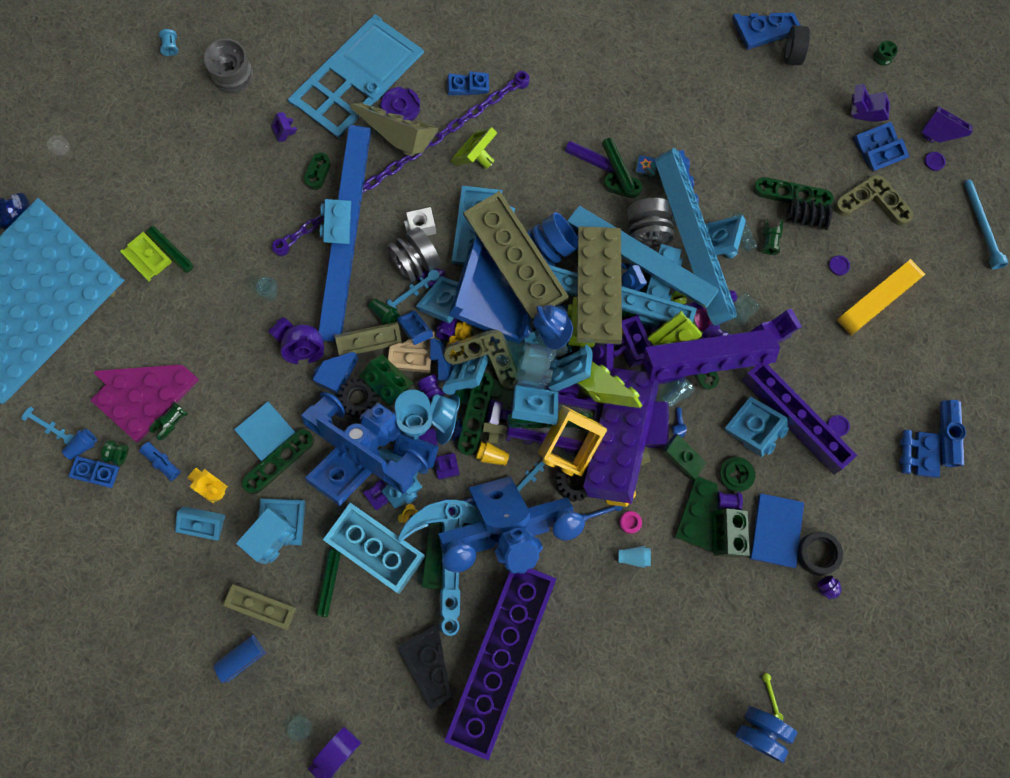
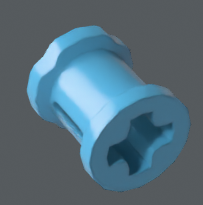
(168, 42)

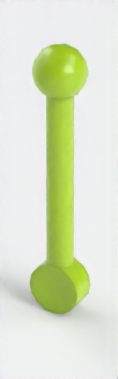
(766, 678)

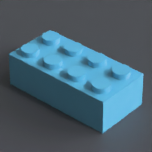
(374, 548)

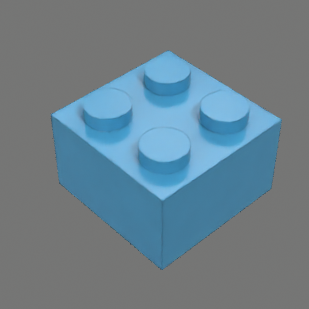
(267, 537)

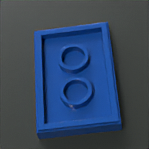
(777, 531)

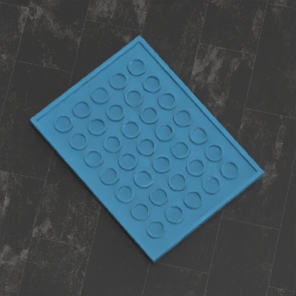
(46, 291)

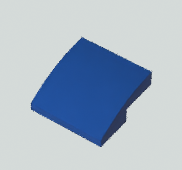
(881, 146)

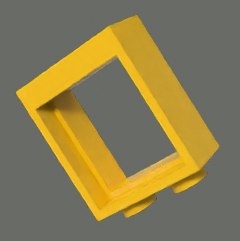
(586, 451)

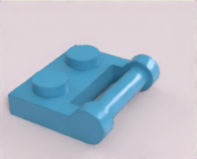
(575, 369)
(466, 375)

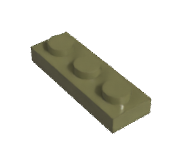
(368, 339)
(260, 607)

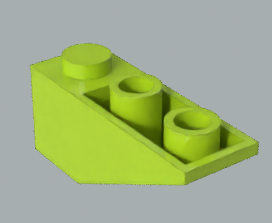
(608, 389)

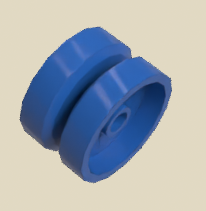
(766, 734)

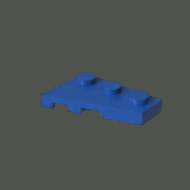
(761, 30)

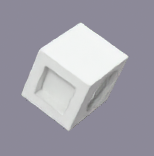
(422, 215)

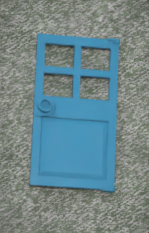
(367, 61)

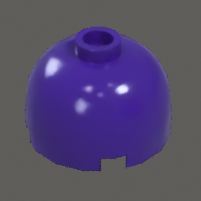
(302, 343)

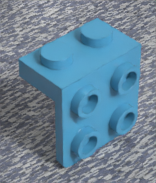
(336, 221)

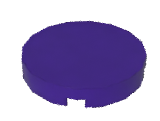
(407, 106)

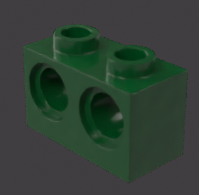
(385, 379)
(730, 533)

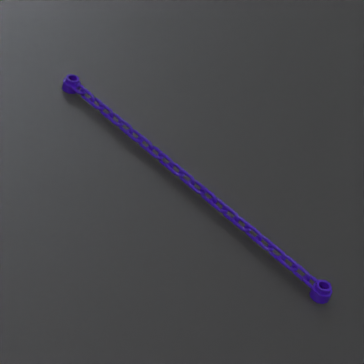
(520, 83)

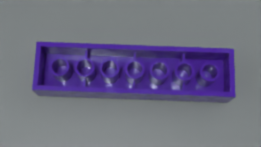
(500, 662)

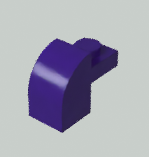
(869, 107)
(781, 326)
(334, 754)

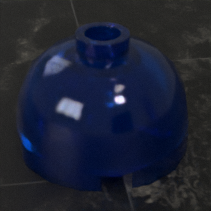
(12, 209)

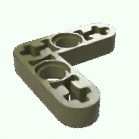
(874, 193)
(486, 347)

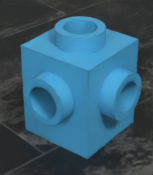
(397, 498)

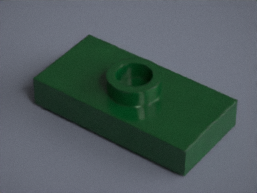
(684, 456)

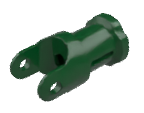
(772, 237)
(168, 421)

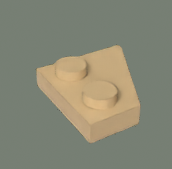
(411, 357)

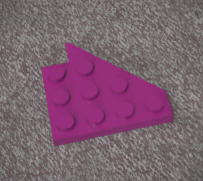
(140, 395)

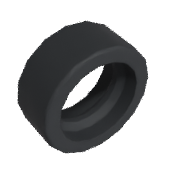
(797, 45)
(836, 548)

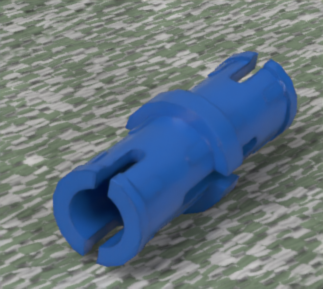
(160, 461)

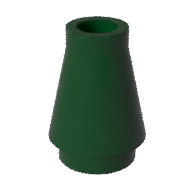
(383, 311)

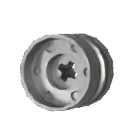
(228, 65)
(651, 221)
(414, 254)

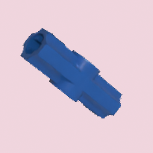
(952, 446)

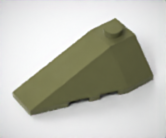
(403, 134)

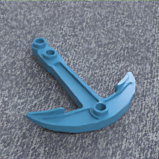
(434, 513)

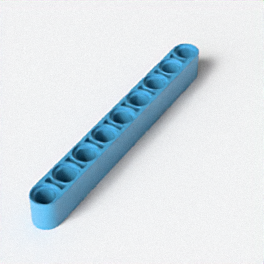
(694, 233)

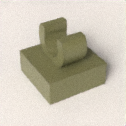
(494, 430)

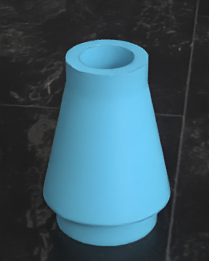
(636, 556)

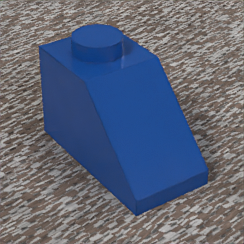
(335, 372)

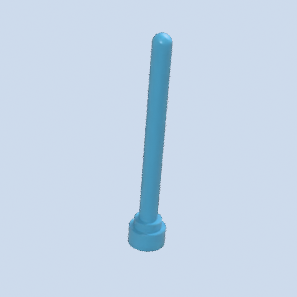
(997, 259)

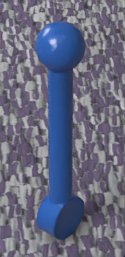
(616, 508)

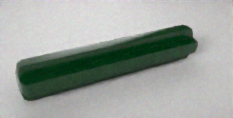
(618, 165)
(169, 249)
(328, 583)

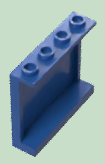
(487, 299)

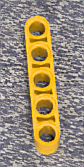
(880, 297)

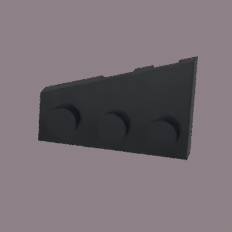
(427, 666)

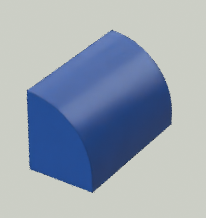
(238, 659)

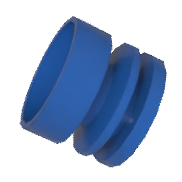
(554, 238)

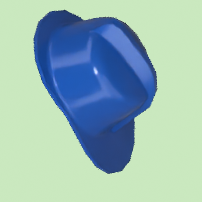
(553, 326)

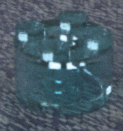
(534, 366)

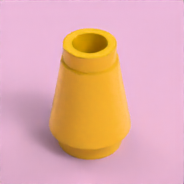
(491, 454)

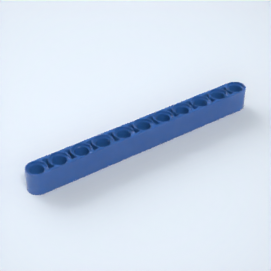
(342, 254)

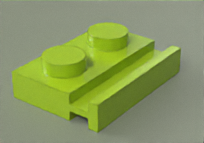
(146, 256)
(675, 330)

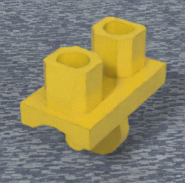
(207, 485)

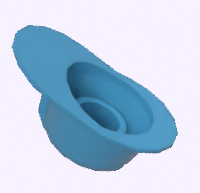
(413, 413)
(444, 416)

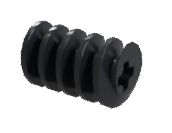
(810, 213)

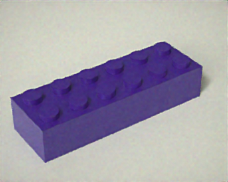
(618, 457)

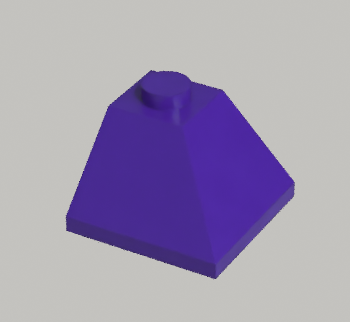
(945, 127)

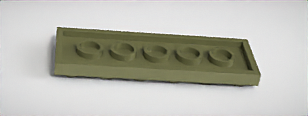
(515, 254)
(599, 285)

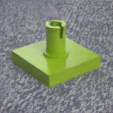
(474, 149)

